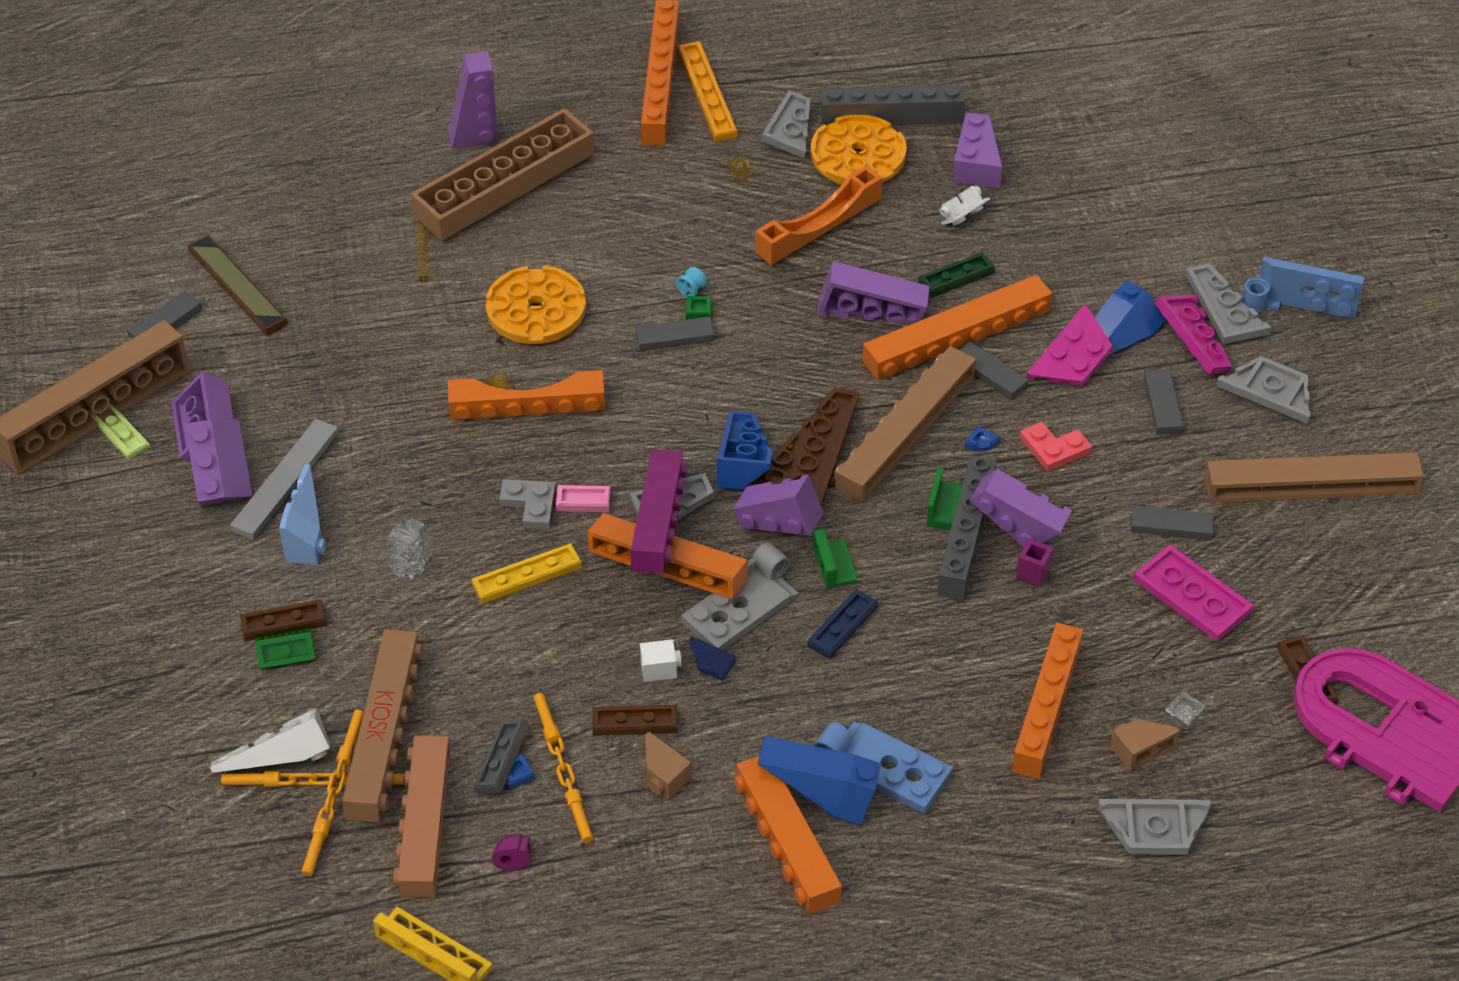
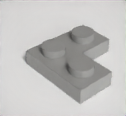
(534, 497)

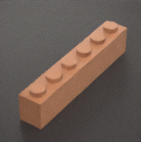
(423, 817)

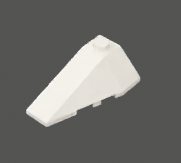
(297, 741)

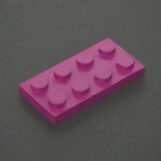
(1193, 592)

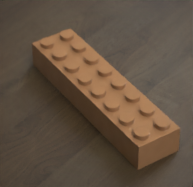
(502, 174)
(119, 378)

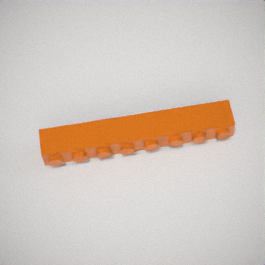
(660, 73)
(956, 327)

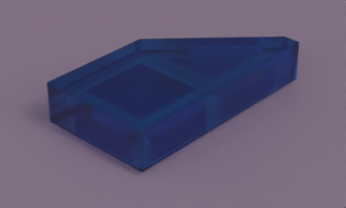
(711, 659)

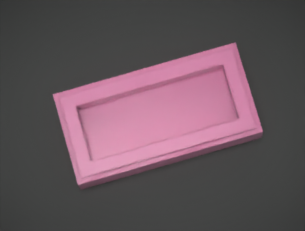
(583, 498)

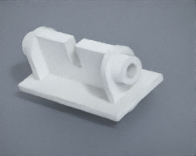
(956, 211)

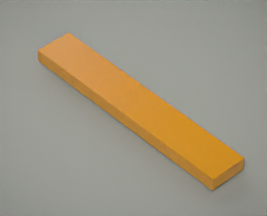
(707, 91)

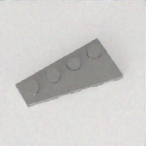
(1224, 307)

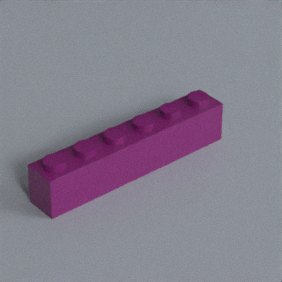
(658, 511)

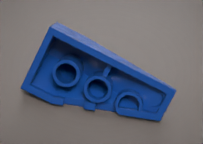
(1129, 317)
(742, 452)
(828, 777)

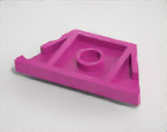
(1074, 352)

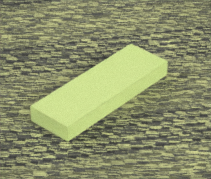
(121, 433)

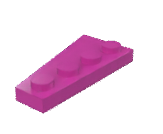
(1191, 327)

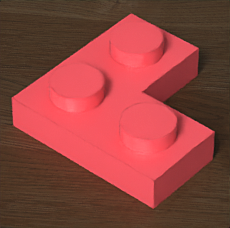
(1054, 451)

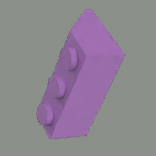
(200, 401)
(218, 461)

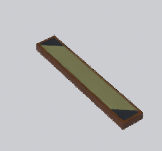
(237, 285)

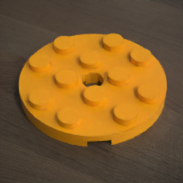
(835, 145)
(514, 318)

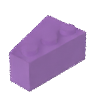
(977, 153)
(780, 507)
(1017, 509)

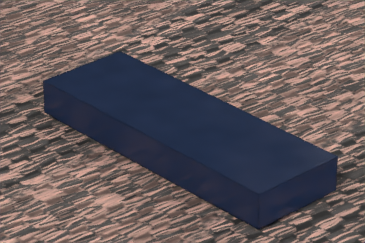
(842, 624)

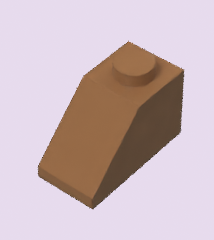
(1142, 741)
(665, 767)

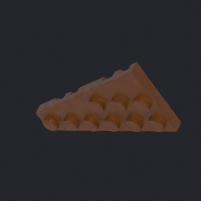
(816, 445)

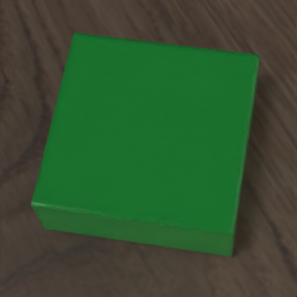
(698, 307)

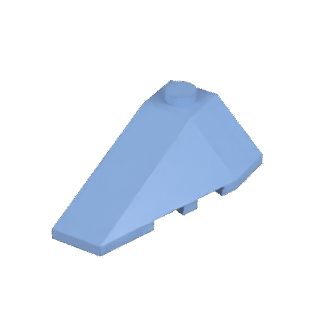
(301, 524)

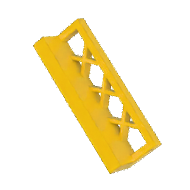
(427, 953)

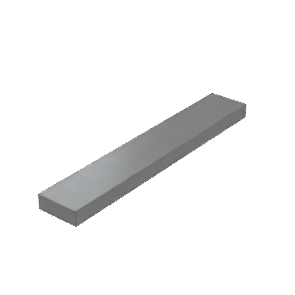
(283, 479)

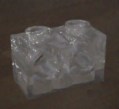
(409, 548)

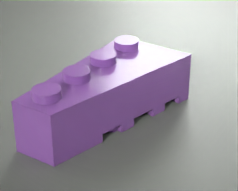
(475, 107)
(871, 295)

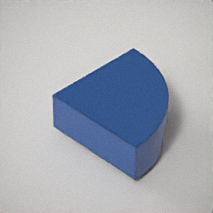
(982, 440)
(520, 773)

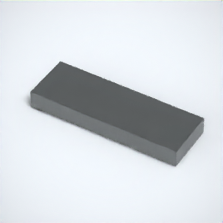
(173, 312)
(674, 333)
(995, 372)
(1163, 401)
(1172, 522)
(501, 756)

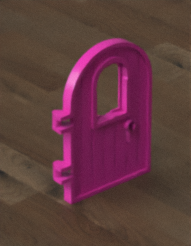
(1413, 742)

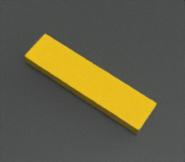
(526, 573)

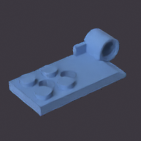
(1285, 281)
(882, 748)

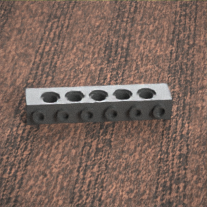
(964, 533)

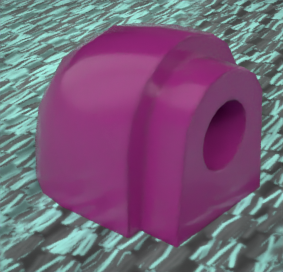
(512, 852)

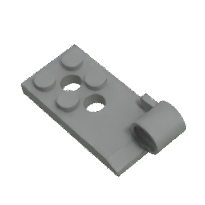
(762, 593)

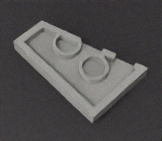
(789, 125)
(696, 493)

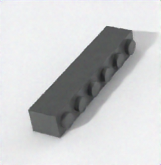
(896, 104)

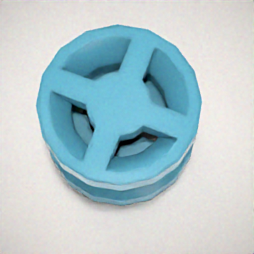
(691, 282)

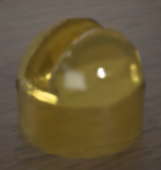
(734, 170)
(498, 381)

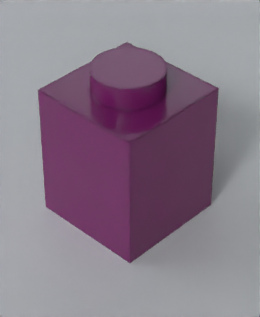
(1034, 562)

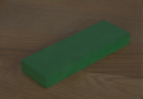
(957, 274)

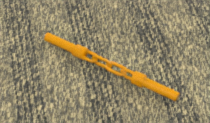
(273, 779)
(572, 796)
(322, 826)

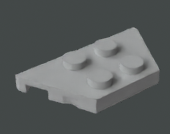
(1271, 386)
(1155, 824)

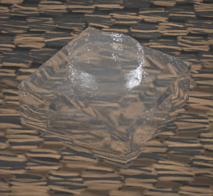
(1185, 710)

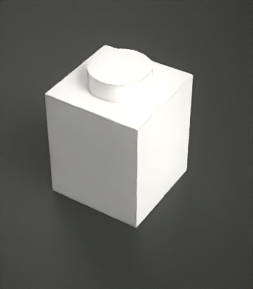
(659, 660)

